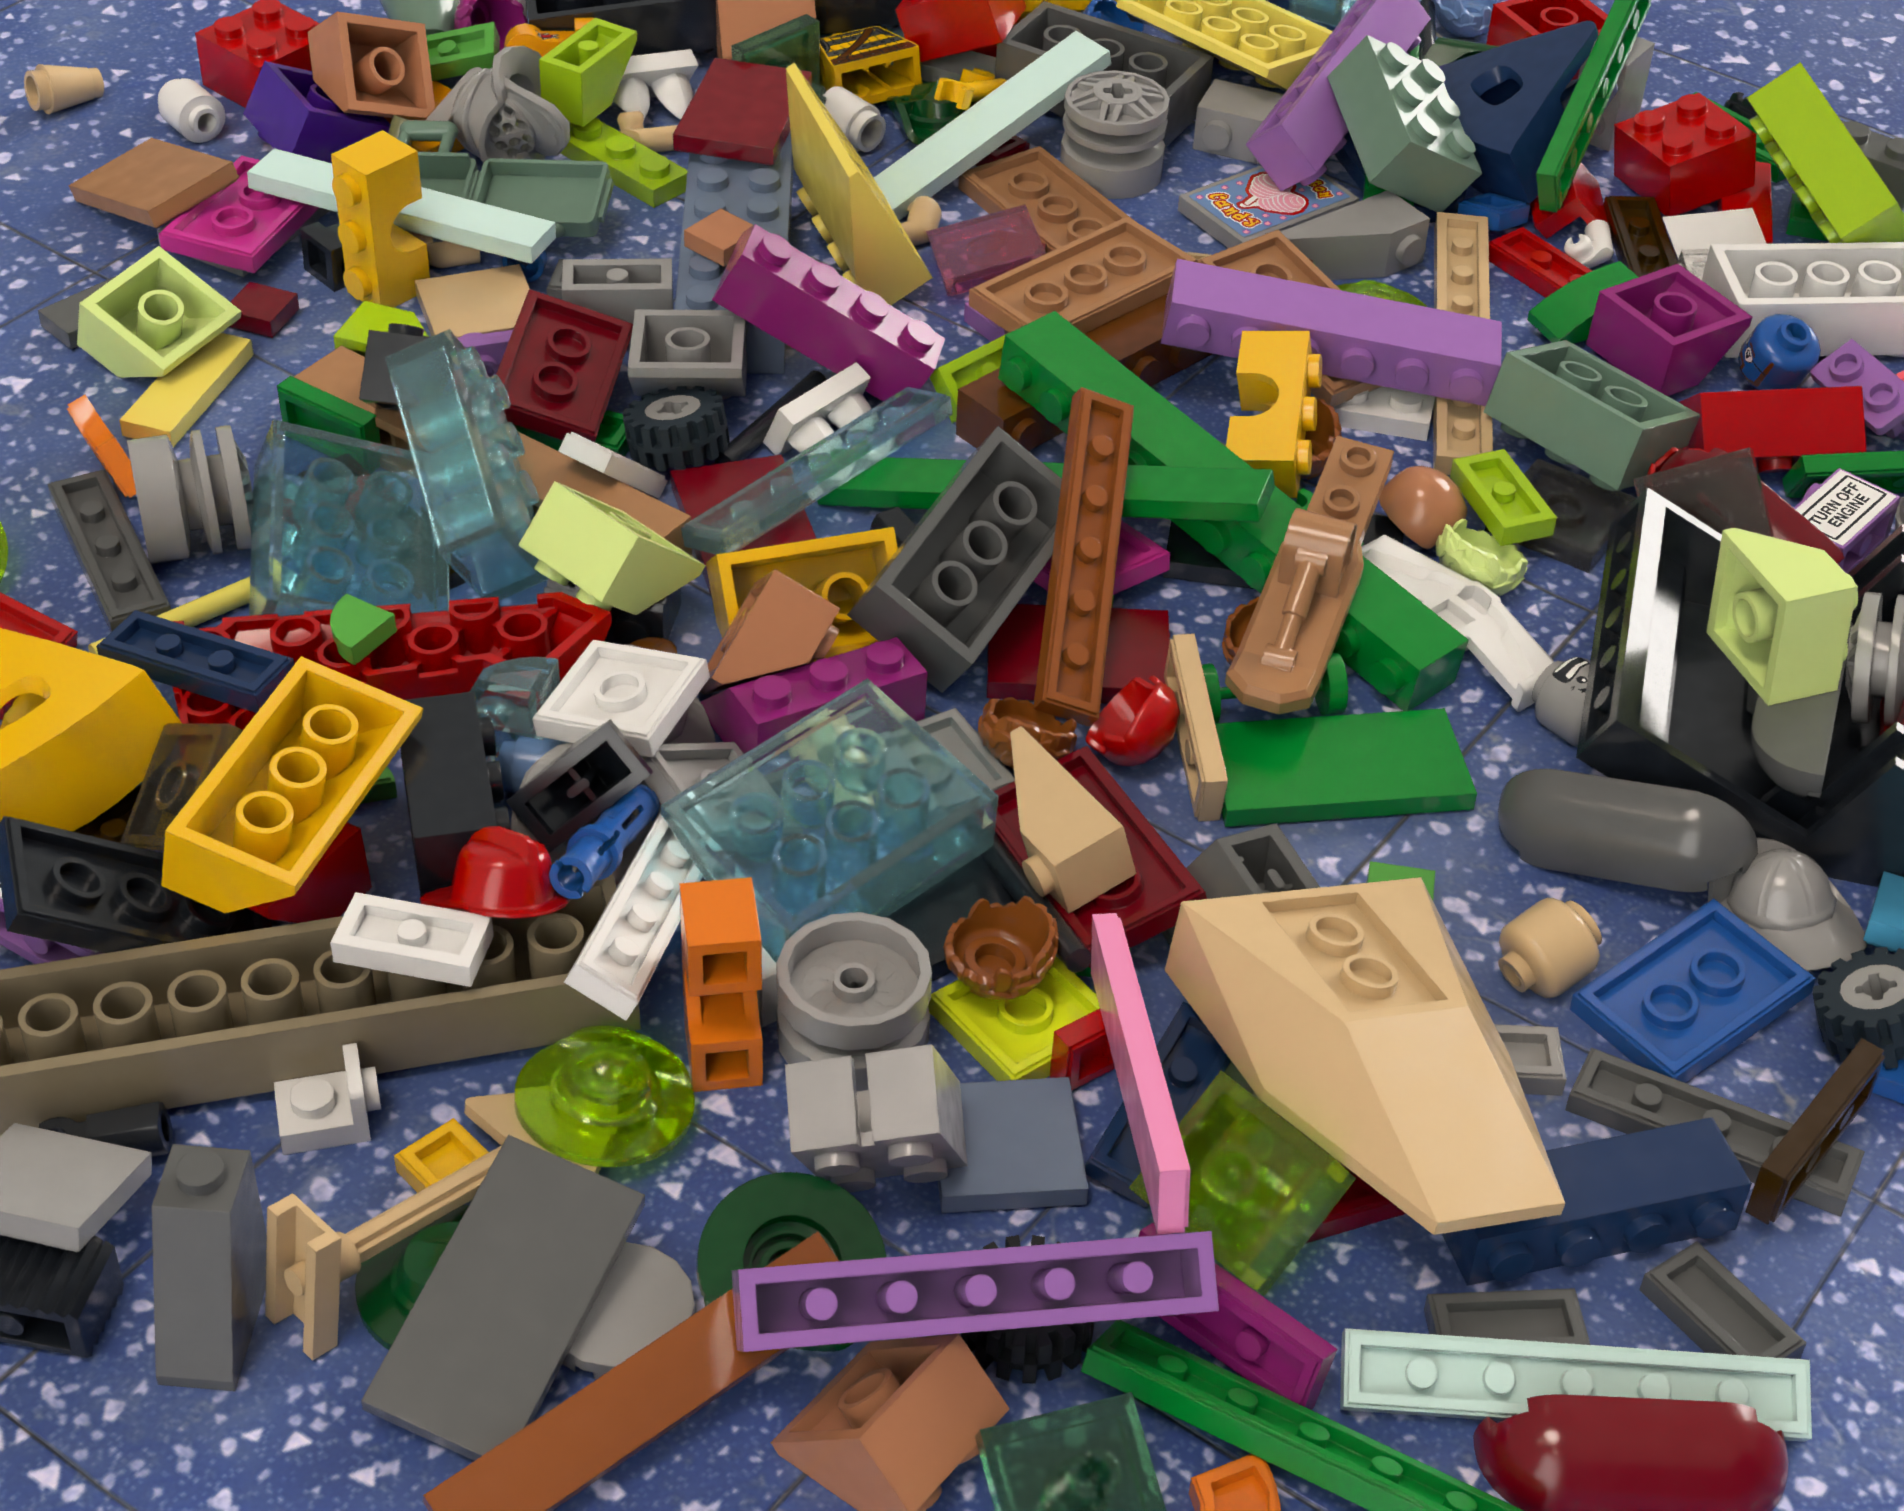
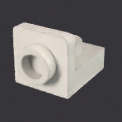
(327, 1107)

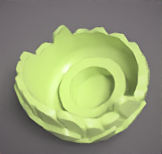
(1481, 557)

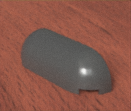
(1796, 739)
(1624, 830)

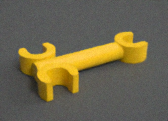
(972, 87)

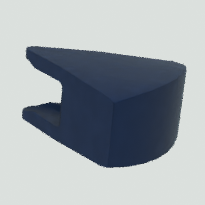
(1515, 101)

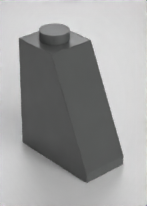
(206, 1266)

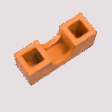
(722, 983)

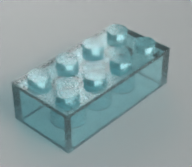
(467, 463)

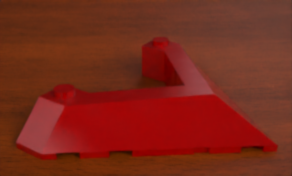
(424, 658)

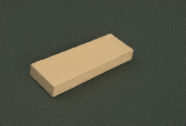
(1196, 729)

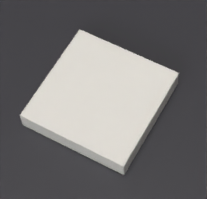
(632, 686)

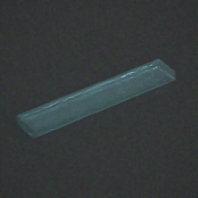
(816, 471)

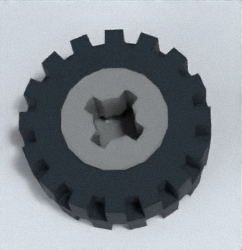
(676, 428)
(1863, 1002)

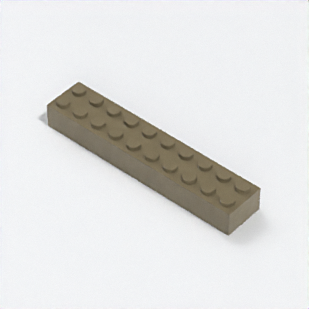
(273, 1007)

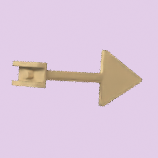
(311, 1259)

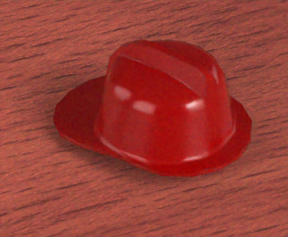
(500, 877)

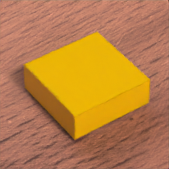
(437, 1155)

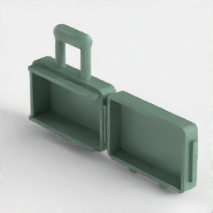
(555, 190)

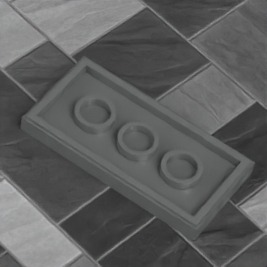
(504, 1301)

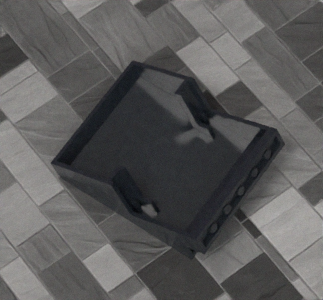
(1674, 707)

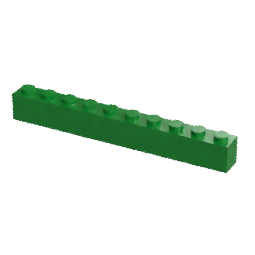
(1387, 630)

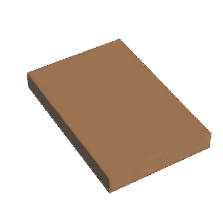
(154, 182)

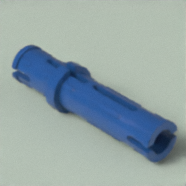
(600, 846)

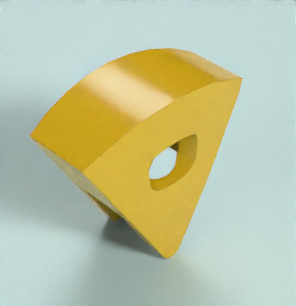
(74, 731)

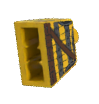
(862, 63)

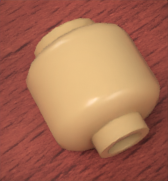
(1549, 947)

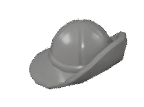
(1792, 906)

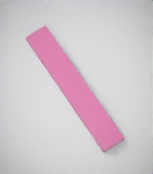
(1140, 1076)

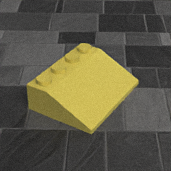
(1239, 33)
(848, 201)

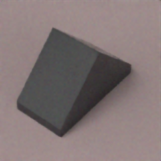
(579, 785)

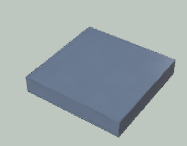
(1018, 1148)

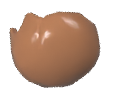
(1422, 503)

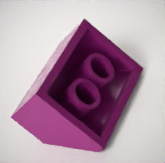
(776, 701)

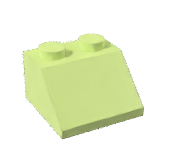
(151, 317)
(605, 552)
(1781, 614)

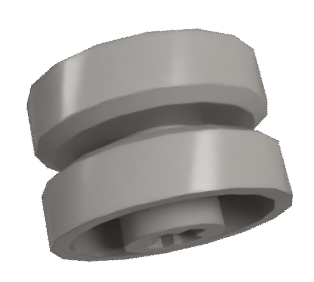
(852, 990)

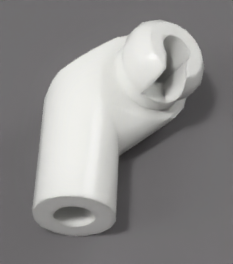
(1594, 246)

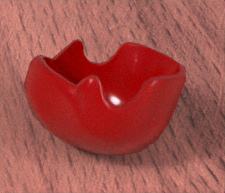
(1136, 723)

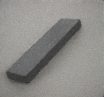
(107, 547)
(1642, 1100)

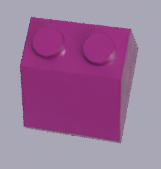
(1665, 328)

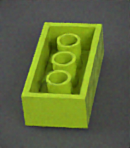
(1824, 162)

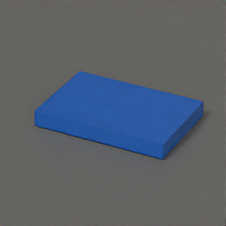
(1692, 993)

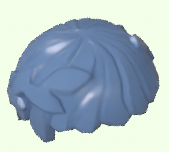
(1465, 17)

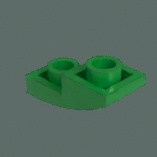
(1570, 309)

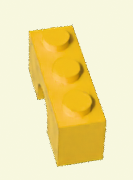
(371, 188)
(1276, 378)

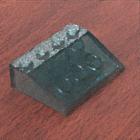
(338, 522)
(836, 815)

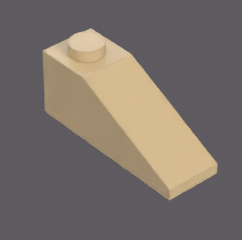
(1069, 837)

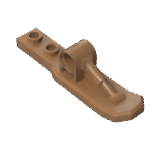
(1310, 584)

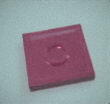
(983, 248)

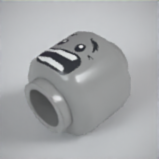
(1561, 697)

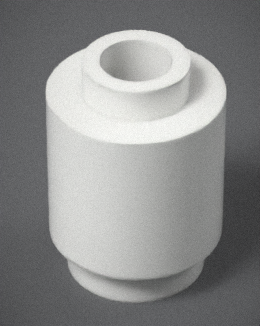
(191, 110)
(856, 118)

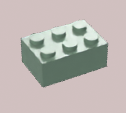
(1404, 124)
(1587, 412)

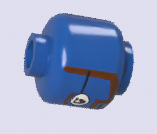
(1779, 353)

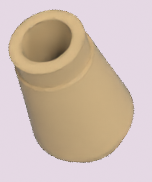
(61, 87)

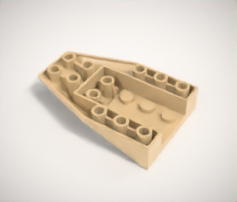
(1370, 1044)

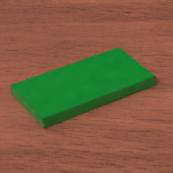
(1342, 767)

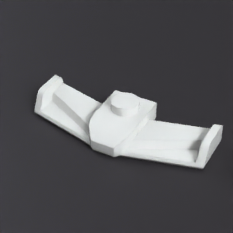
(1472, 610)

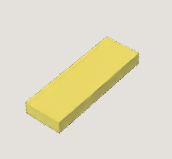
(186, 392)

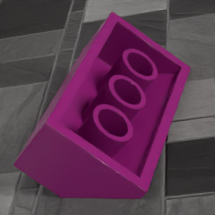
(826, 314)

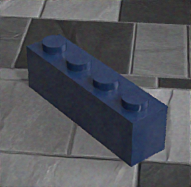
(1618, 1200)

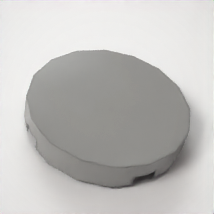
(636, 1306)

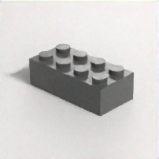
(1177, 68)
(966, 560)

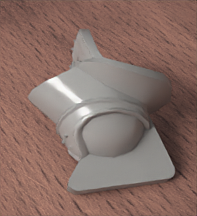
(503, 110)

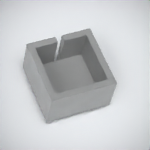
(898, 1126)

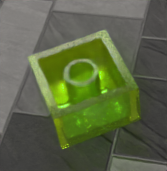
(1253, 1182)

